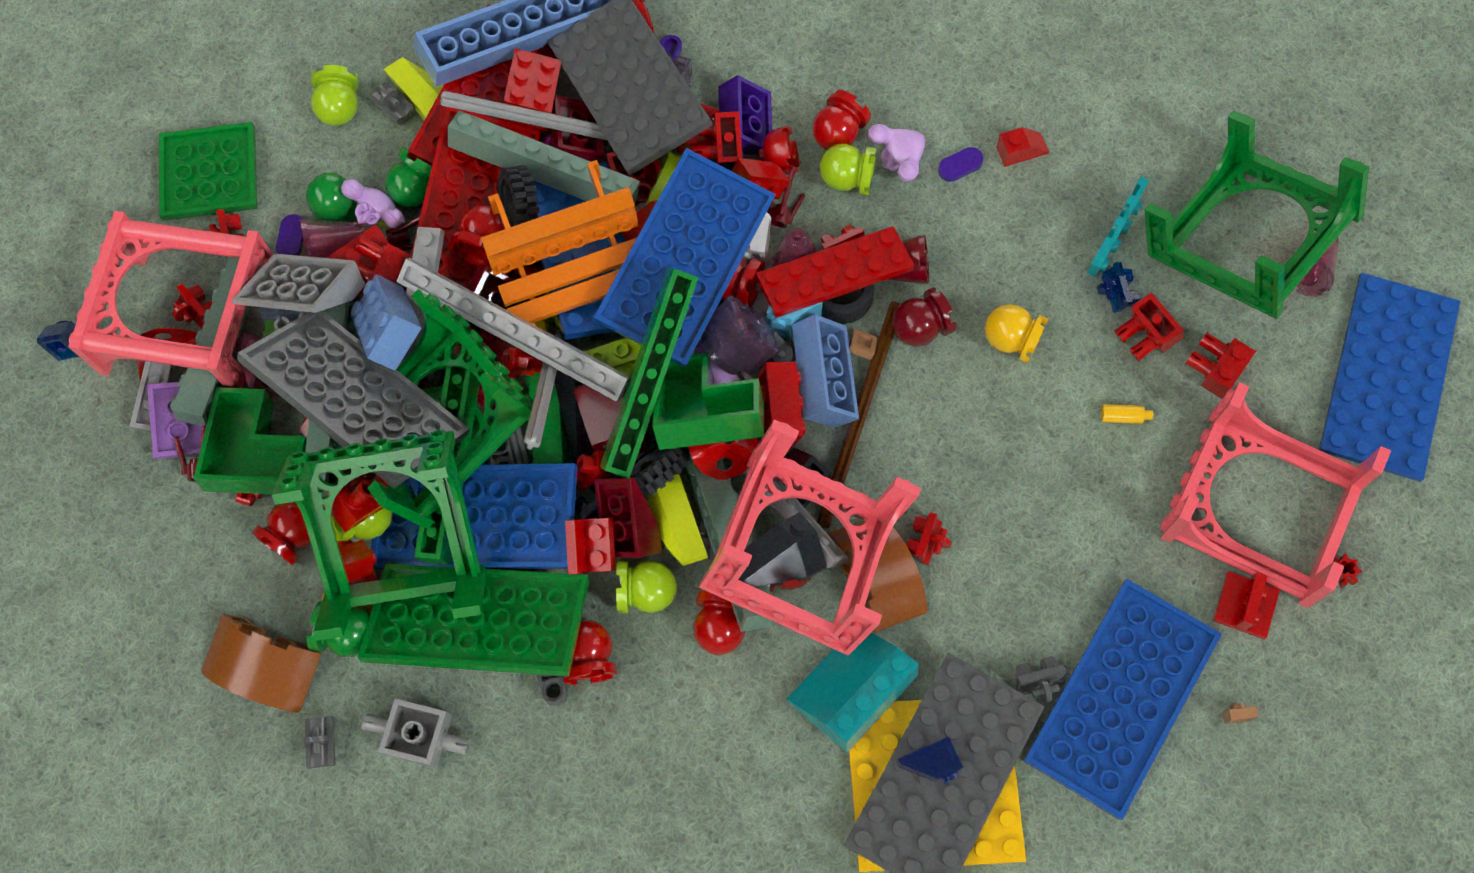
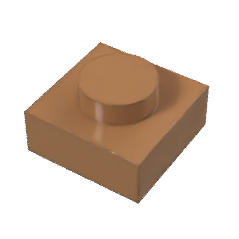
(862, 344)
(1240, 713)

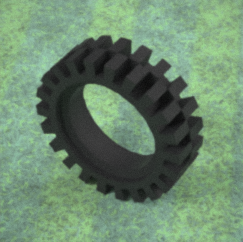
(518, 194)
(657, 467)

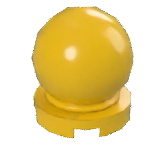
(1013, 330)

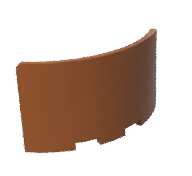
(896, 586)
(258, 665)

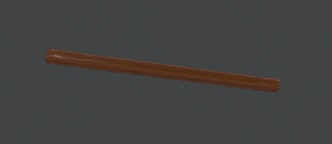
(863, 404)

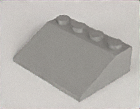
(302, 284)

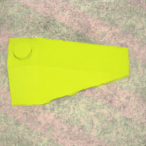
(414, 85)
(677, 522)

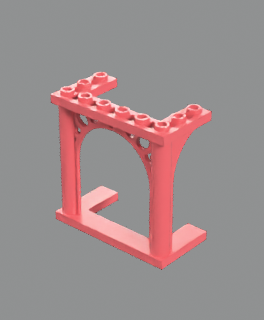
(139, 240)
(1236, 421)
(852, 620)

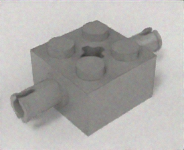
(409, 718)

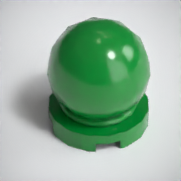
(408, 180)
(327, 200)
(351, 641)

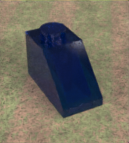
(56, 340)
(933, 762)

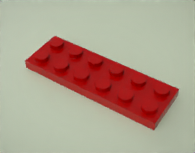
(834, 271)

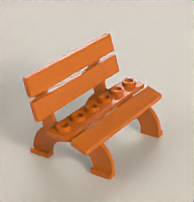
(600, 226)

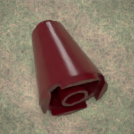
(918, 252)

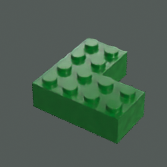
(698, 412)
(236, 444)

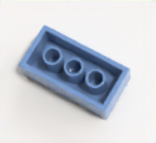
(385, 322)
(825, 371)

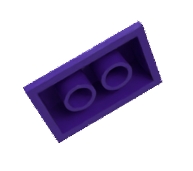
(754, 111)

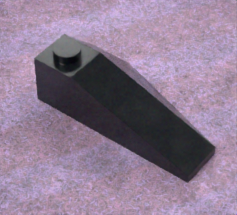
(572, 417)
(784, 554)

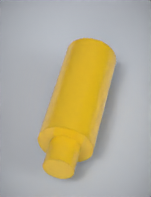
(1125, 414)

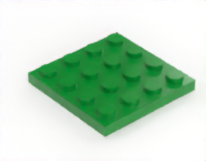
(207, 171)

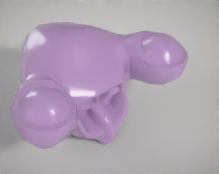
(901, 150)
(372, 205)

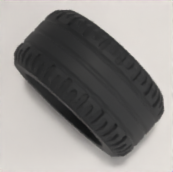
(849, 312)

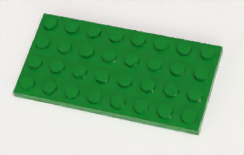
(524, 625)

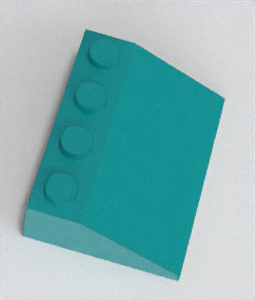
(854, 689)

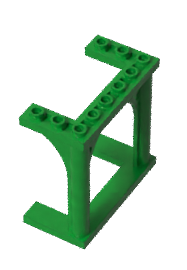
(1272, 279)
(440, 336)
(437, 467)

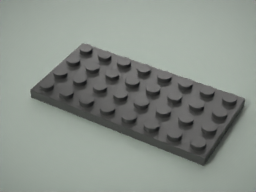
(629, 84)
(341, 391)
(931, 824)

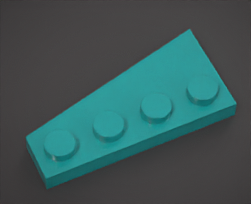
(1120, 226)

